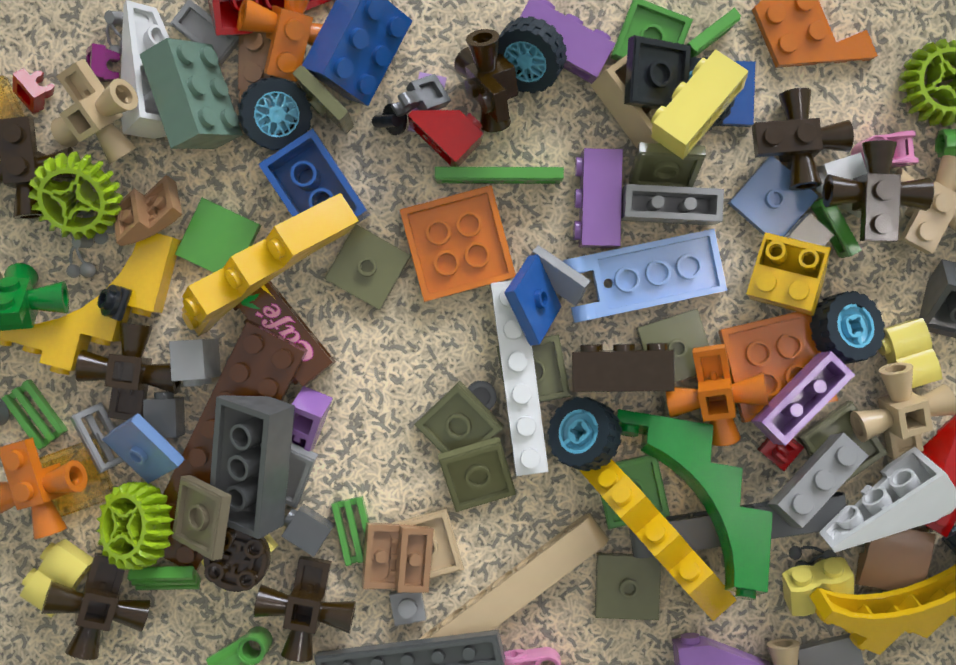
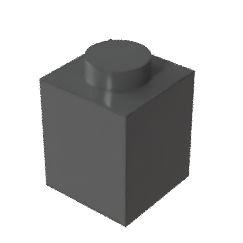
(165, 414)
(307, 529)

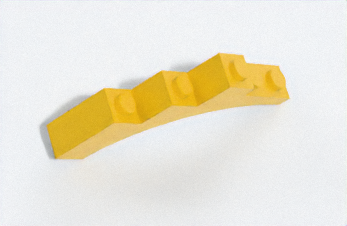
(253, 267)
(62, 339)
(661, 538)
(883, 617)

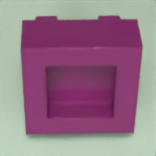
(97, 57)

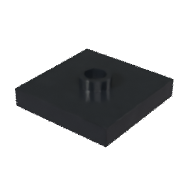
(654, 71)

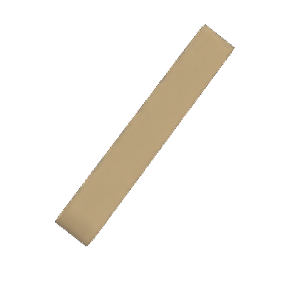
(525, 580)

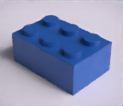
(357, 47)
(308, 175)

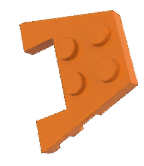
(801, 35)

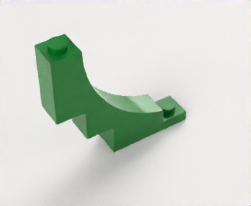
(741, 530)

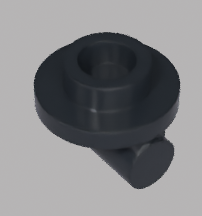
(389, 120)
(114, 301)

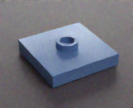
(768, 200)
(143, 448)

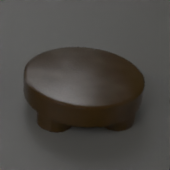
(242, 564)

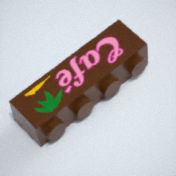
(274, 313)

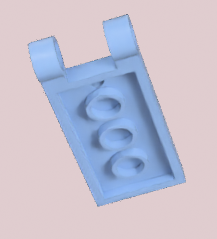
(651, 274)

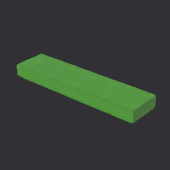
(499, 175)

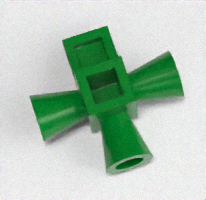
(21, 302)

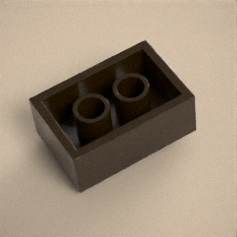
(623, 368)

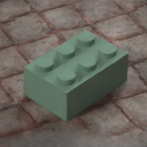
(190, 94)

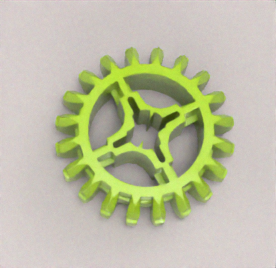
(937, 60)
(50, 192)
(134, 525)

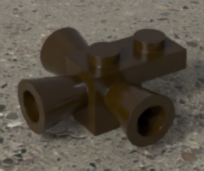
(489, 78)
(800, 138)
(20, 160)
(878, 193)
(127, 372)
(95, 607)
(305, 608)

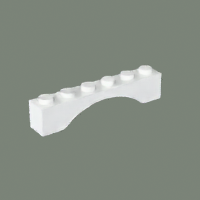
(520, 388)

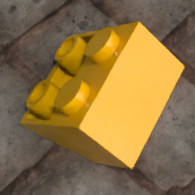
(789, 273)

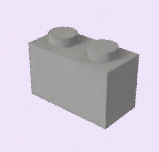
(194, 361)

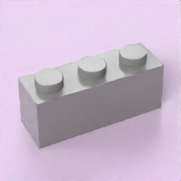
(672, 204)
(817, 480)

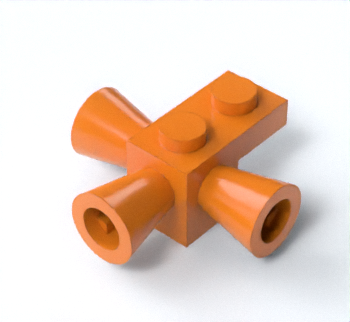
(286, 28)
(717, 394)
(37, 485)

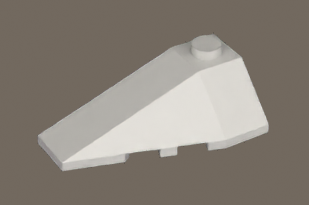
(140, 32)
(906, 497)

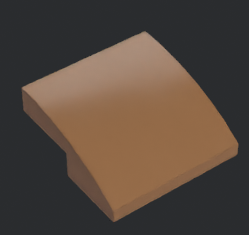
(148, 213)
(397, 557)
(896, 560)

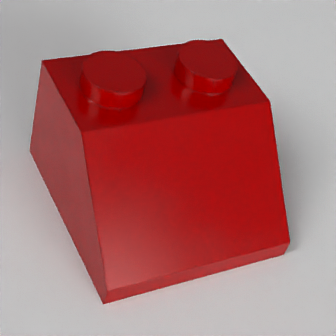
(448, 133)

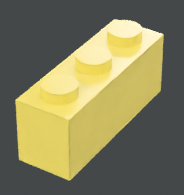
(698, 103)

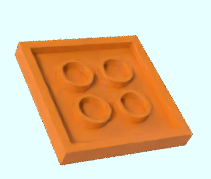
(457, 243)
(772, 347)

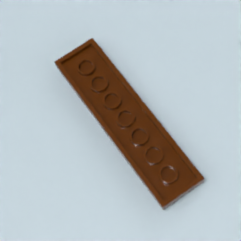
(257, 367)

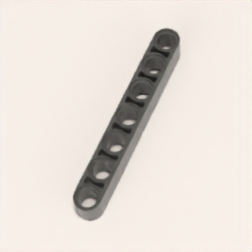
(701, 534)

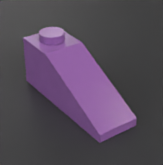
(309, 417)
(700, 650)

